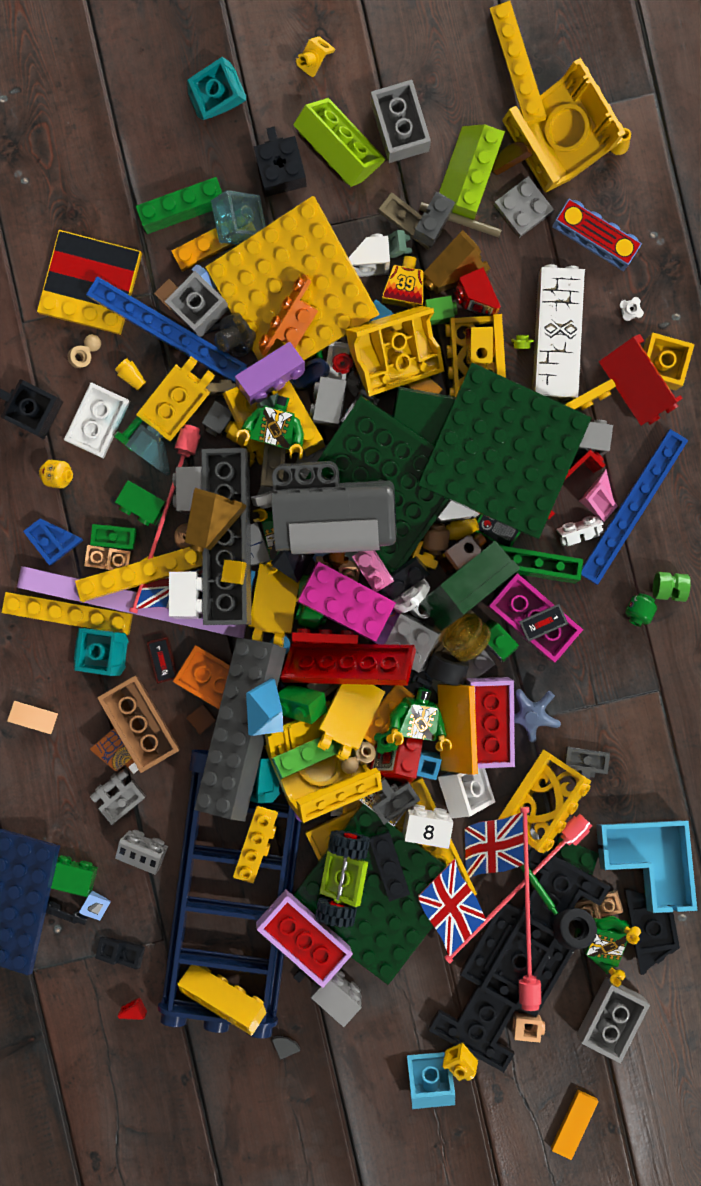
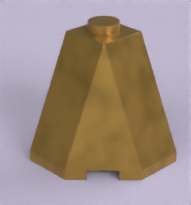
(457, 260)
(210, 518)

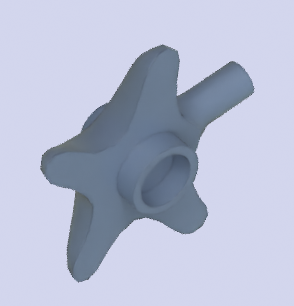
(533, 714)

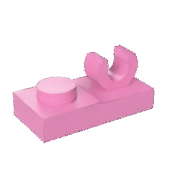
(373, 569)

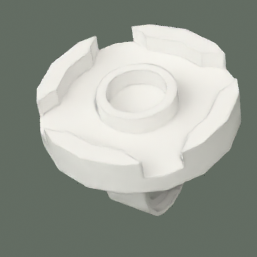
(412, 598)

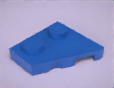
(51, 540)

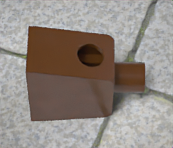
(457, 557)

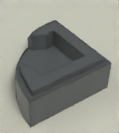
(285, 1046)

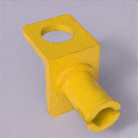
(313, 55)

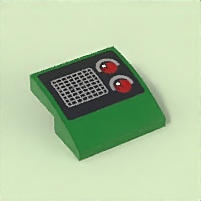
(497, 531)

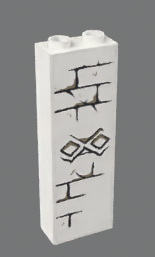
(558, 332)

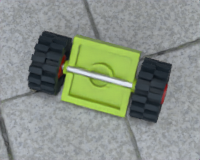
(343, 878)

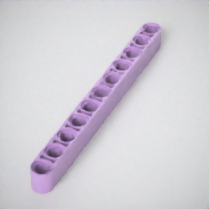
(66, 588)

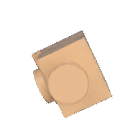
(531, 1033)

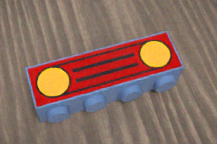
(597, 234)

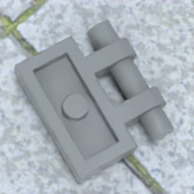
(121, 802)

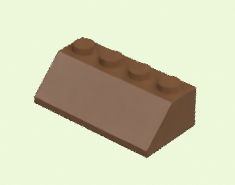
(138, 723)

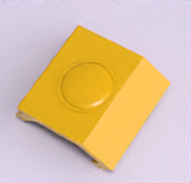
(575, 131)
(324, 784)

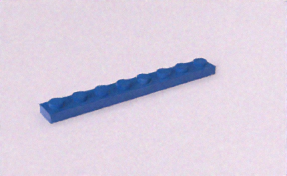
(165, 329)
(633, 506)

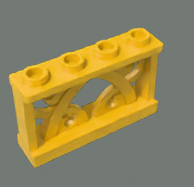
(498, 363)
(523, 795)

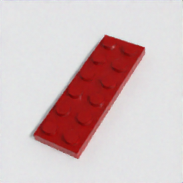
(349, 664)

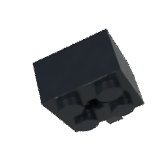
(276, 153)
(21, 399)

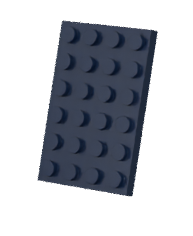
(25, 888)

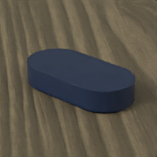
(313, 371)

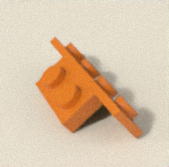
(292, 319)

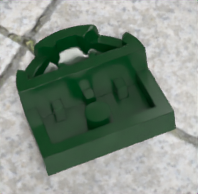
(578, 856)

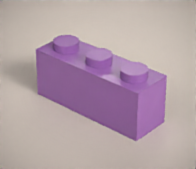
(270, 373)

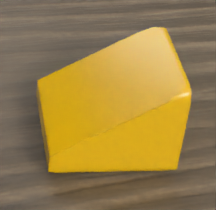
(233, 572)

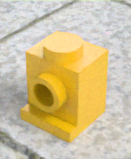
(460, 1062)

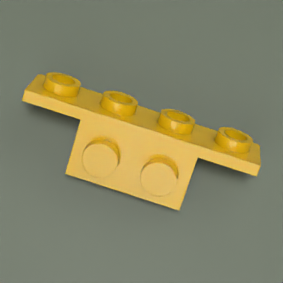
(256, 844)

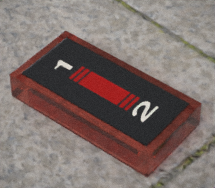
(162, 660)

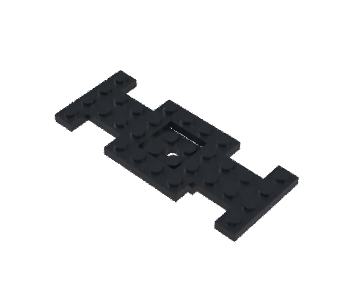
(498, 984)

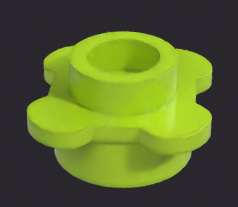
(522, 342)

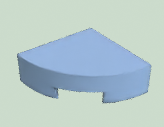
(204, 274)

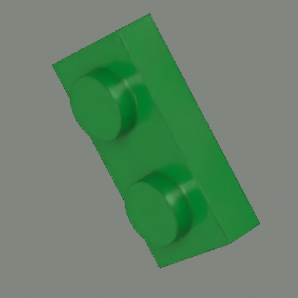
(113, 536)

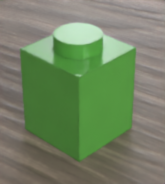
(443, 309)

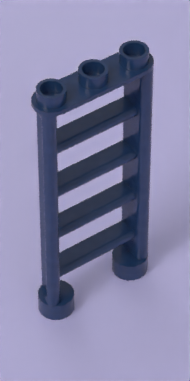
(175, 1011)

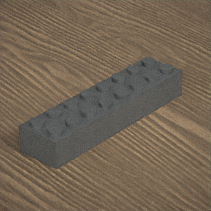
(228, 474)
(232, 752)

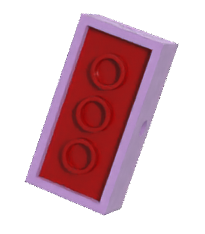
(494, 721)
(304, 938)

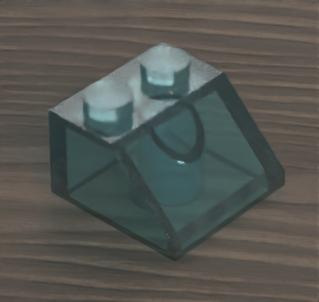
(237, 216)
(149, 446)

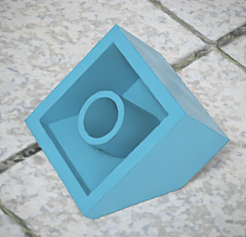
(429, 1081)

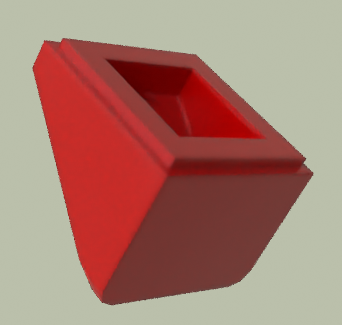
(133, 1010)

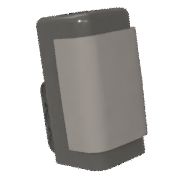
(330, 515)

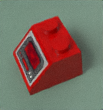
(477, 294)
(399, 764)

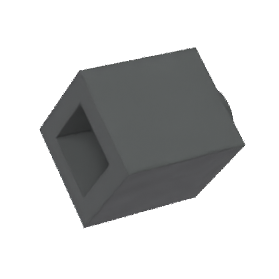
(217, 419)

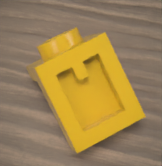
(427, 559)

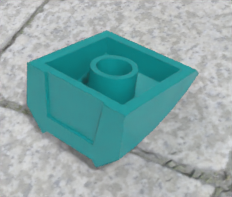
(215, 89)
(100, 652)
(266, 783)

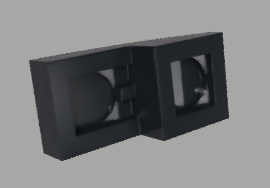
(120, 951)

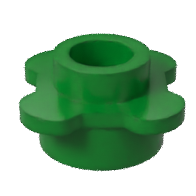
(382, 747)

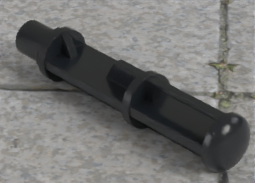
(55, 910)

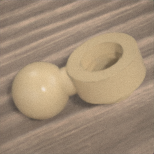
(91, 344)
(351, 764)

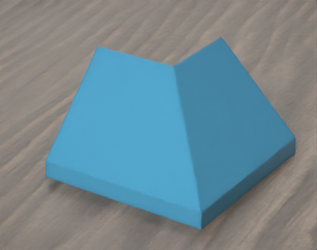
(264, 709)

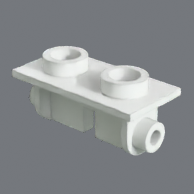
(571, 532)

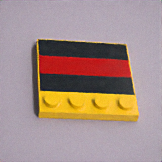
(73, 270)

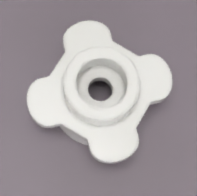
(627, 313)

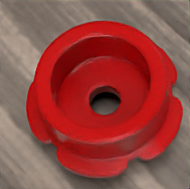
(342, 357)

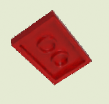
(305, 636)

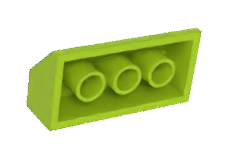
(338, 141)
(471, 167)

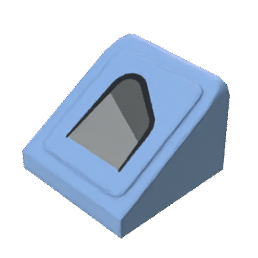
(95, 906)

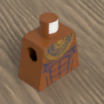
(114, 752)

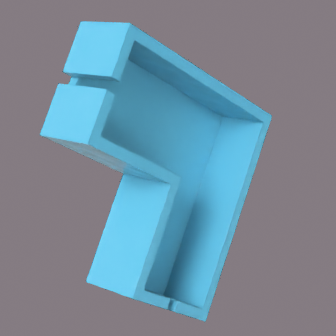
(662, 852)

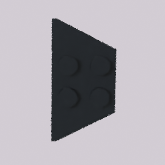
(657, 932)

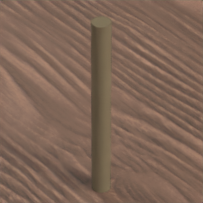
(476, 225)

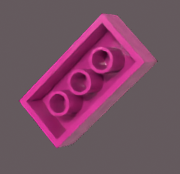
(521, 600)
(346, 601)

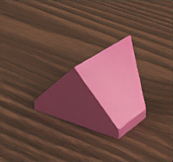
(600, 498)

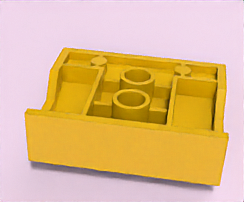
(395, 350)

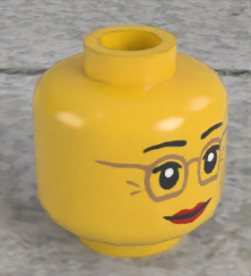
(56, 474)

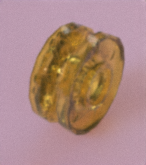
(466, 637)

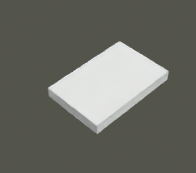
(97, 420)

